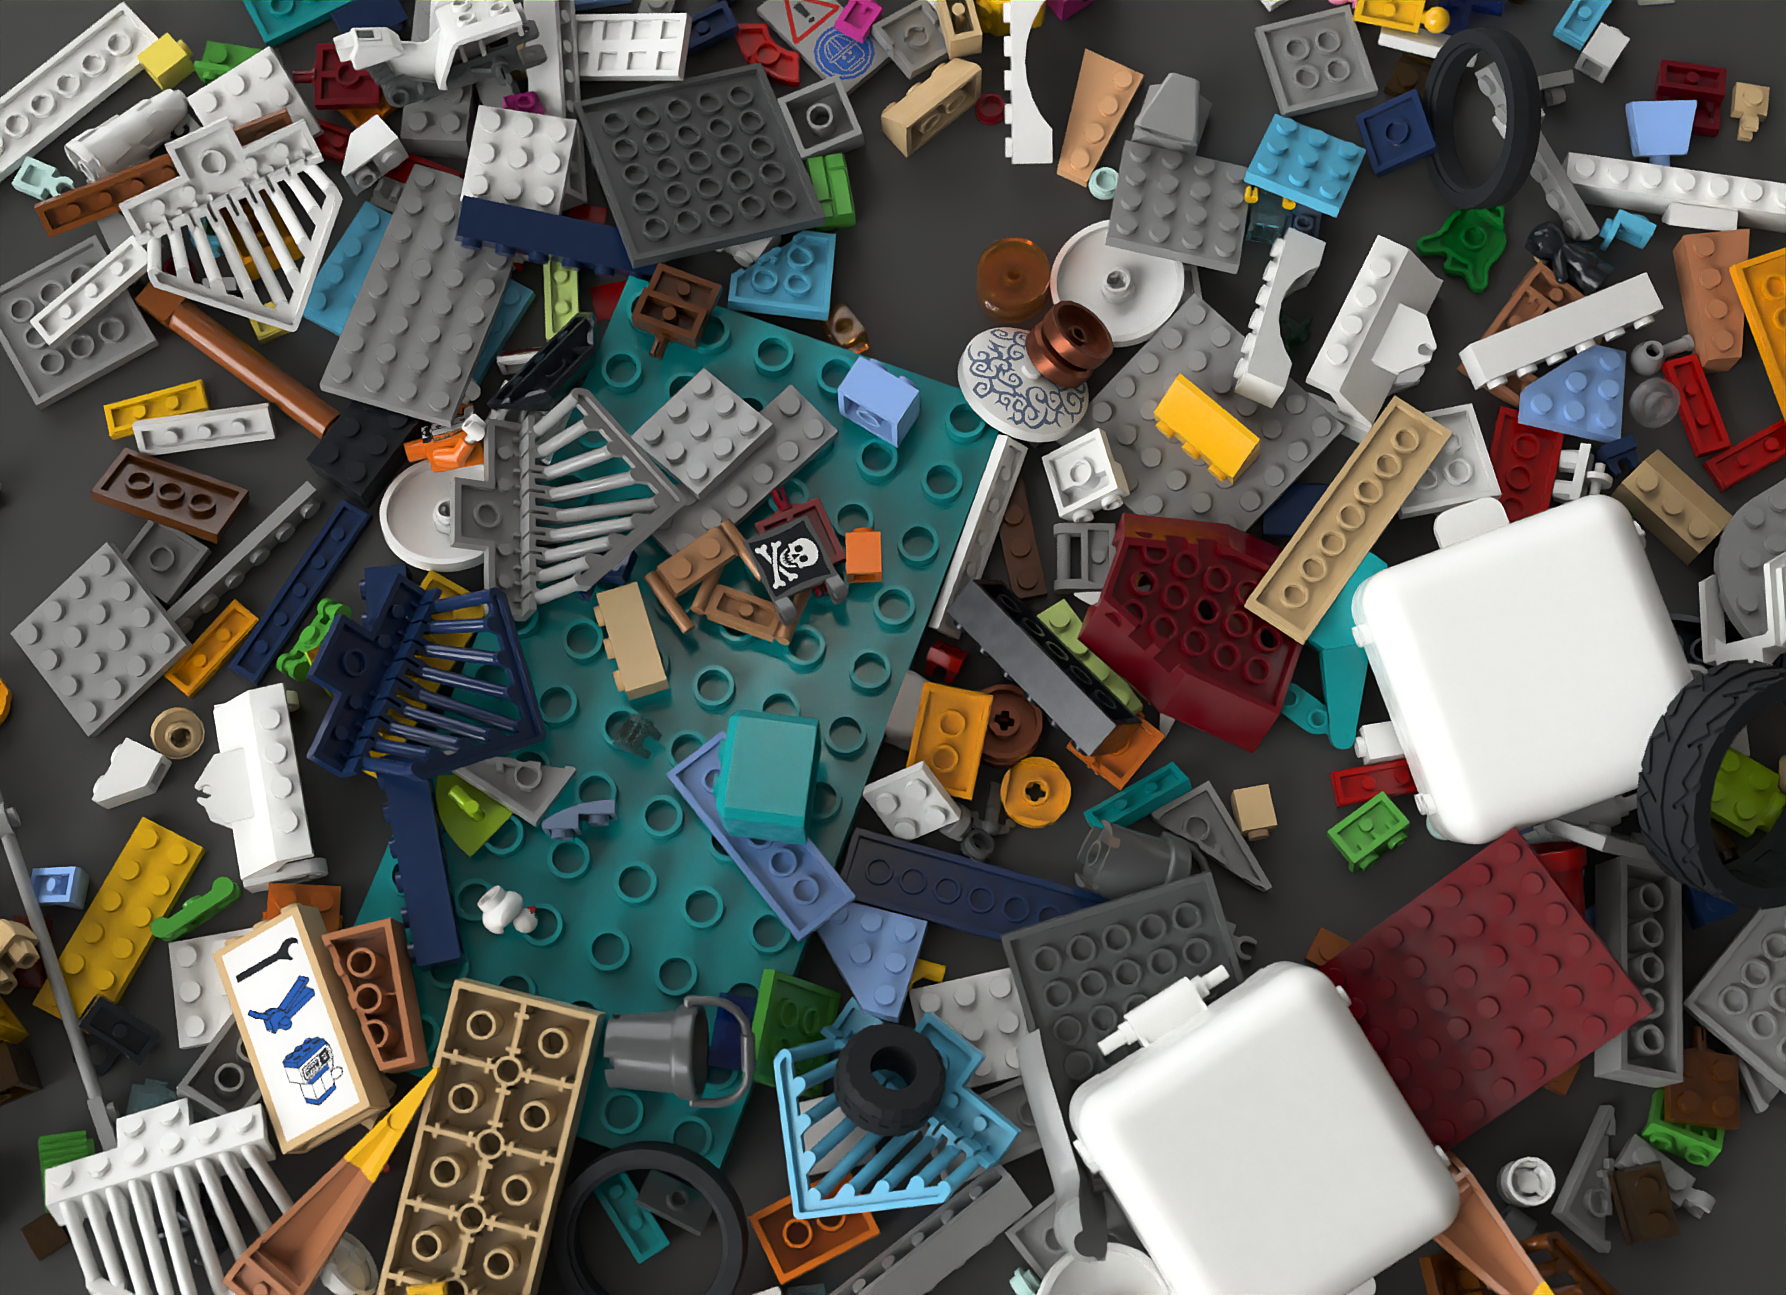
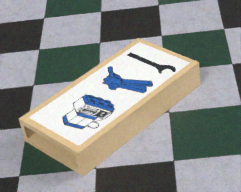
(300, 1030)

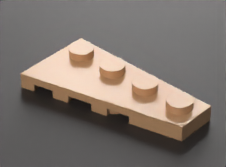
(1098, 107)

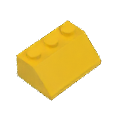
(1206, 430)

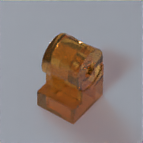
(845, 329)

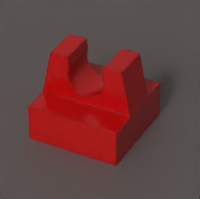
(945, 656)

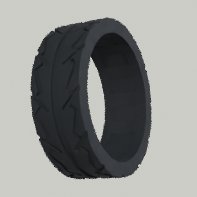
(1681, 778)

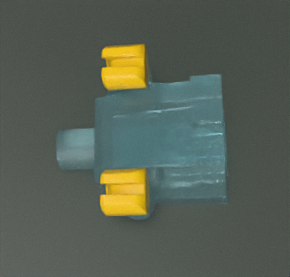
(1266, 215)

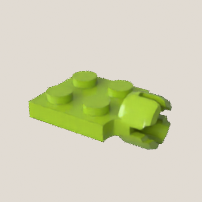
(1746, 795)

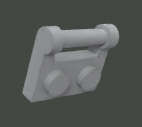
(1095, 556)

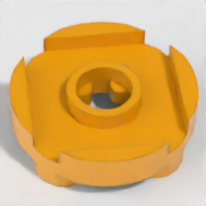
(1051, 781)

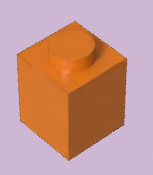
(863, 556)

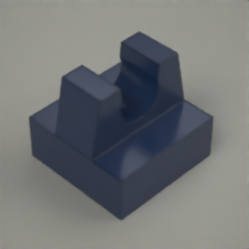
(1618, 451)

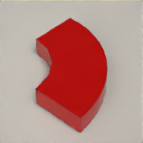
(759, 47)

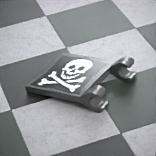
(791, 562)

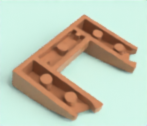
(1532, 297)

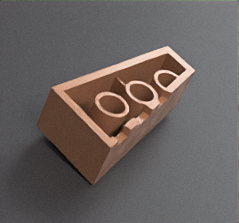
(1710, 297)
(381, 991)

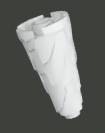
(128, 137)

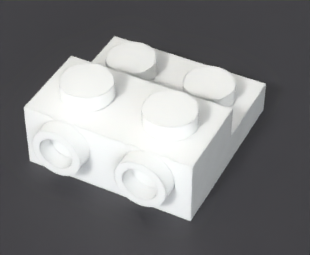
(1085, 477)

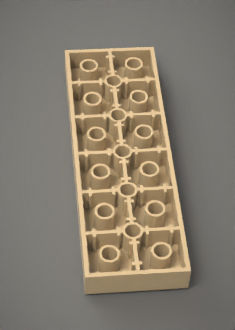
(492, 1143)

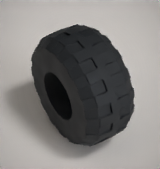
(880, 1108)

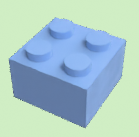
(879, 400)

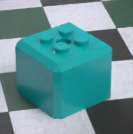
(768, 776)

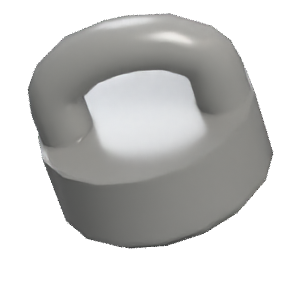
(958, 828)

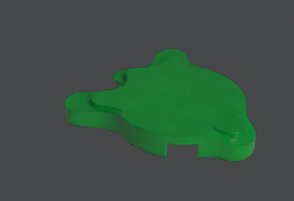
(1470, 243)

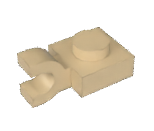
(1749, 105)

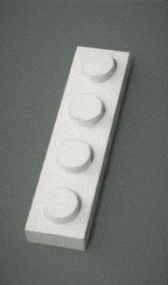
(91, 292)
(204, 429)

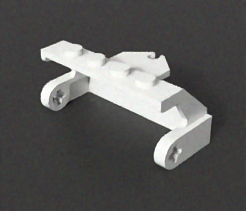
(1377, 337)
(260, 789)

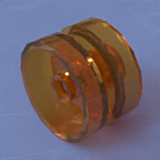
(1012, 279)

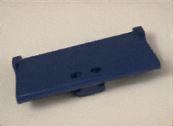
(1291, 509)

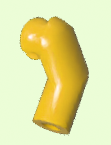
(929, 971)

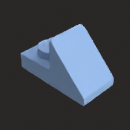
(61, 886)

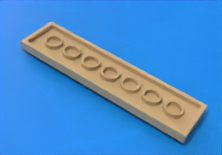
(1348, 520)

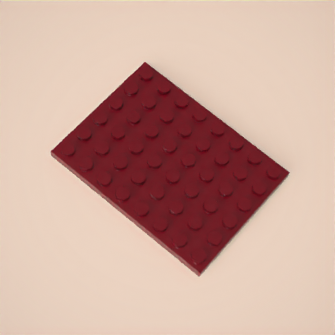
(1484, 990)

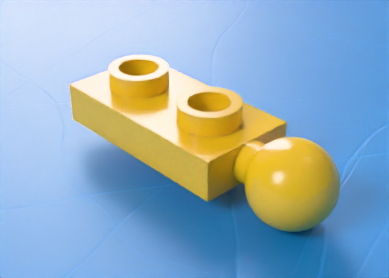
(1401, 15)

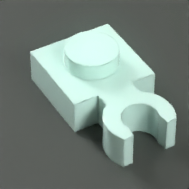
(40, 179)

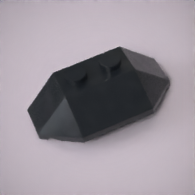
(553, 369)

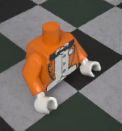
(453, 446)

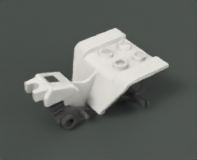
(464, 47)

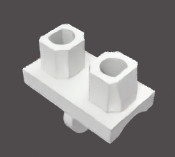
(1581, 464)

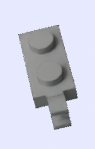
(1678, 1180)

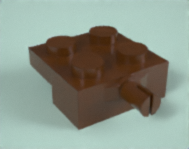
(675, 308)
(1708, 1088)

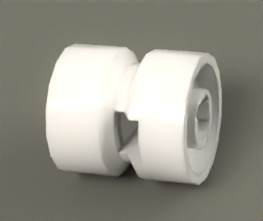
(1526, 1182)

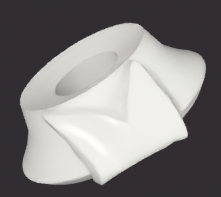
(350, 1269)

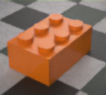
(805, 1244)

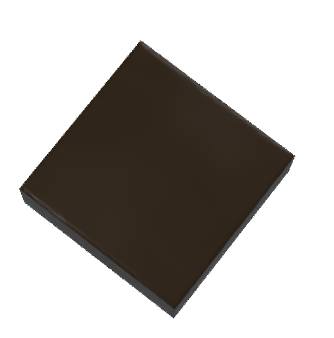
(45, 1236)

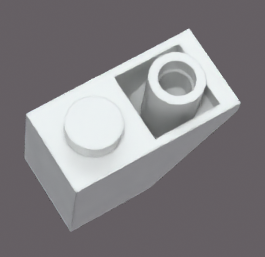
(371, 154)
(132, 775)

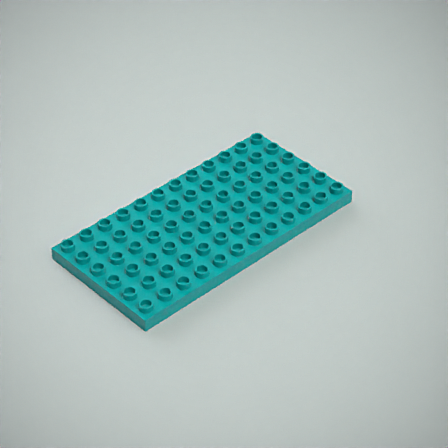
(653, 899)

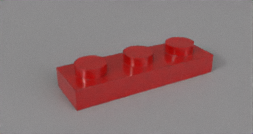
(1697, 406)

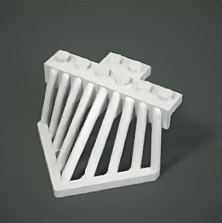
(217, 175)
(154, 1158)

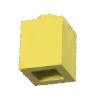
(167, 61)

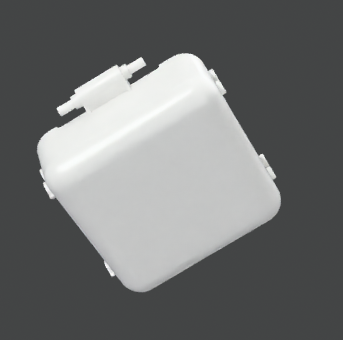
(1523, 666)
(1261, 1140)

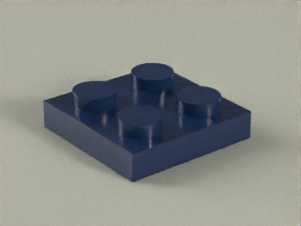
(1397, 133)

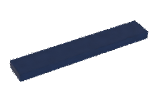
(300, 592)

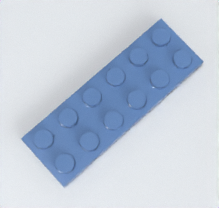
(788, 876)

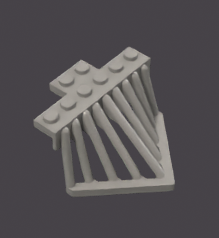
(506, 517)

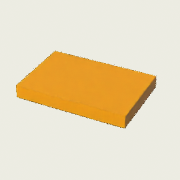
(951, 735)

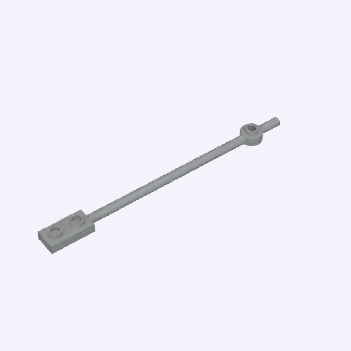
(102, 1111)

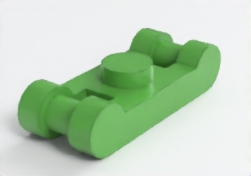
(296, 663)
(197, 911)

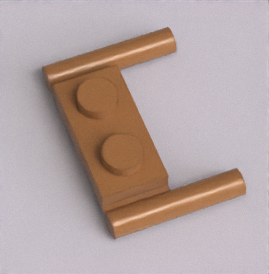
(694, 565)
(745, 611)

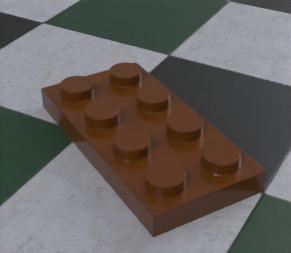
(170, 495)

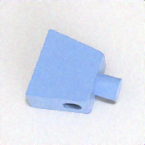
(1660, 128)

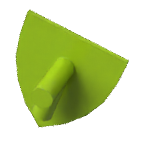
(468, 813)

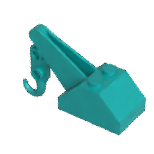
(1341, 667)

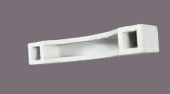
(1030, 133)
(1266, 364)

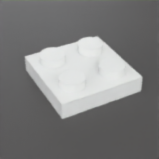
(912, 802)

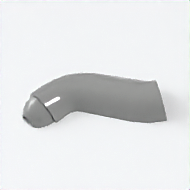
(1080, 1216)

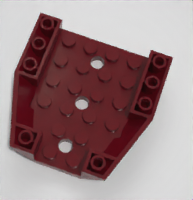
(1155, 640)

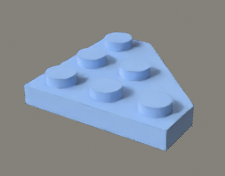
(1579, 396)
(875, 955)

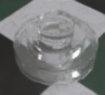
(1654, 403)

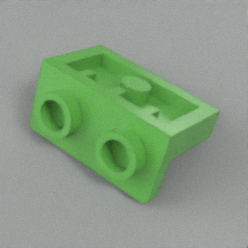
(220, 59)
(1370, 832)
(1691, 1142)

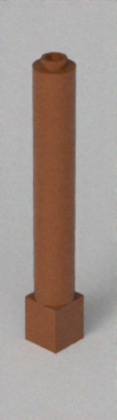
(239, 359)

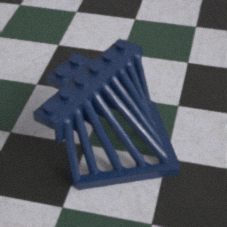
(370, 669)

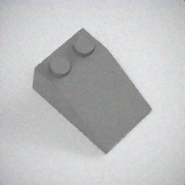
(221, 1076)

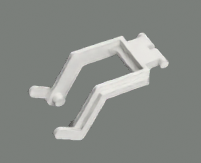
(1759, 648)

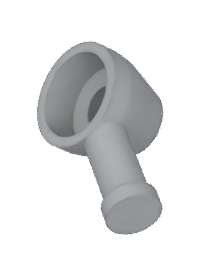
(1648, 365)

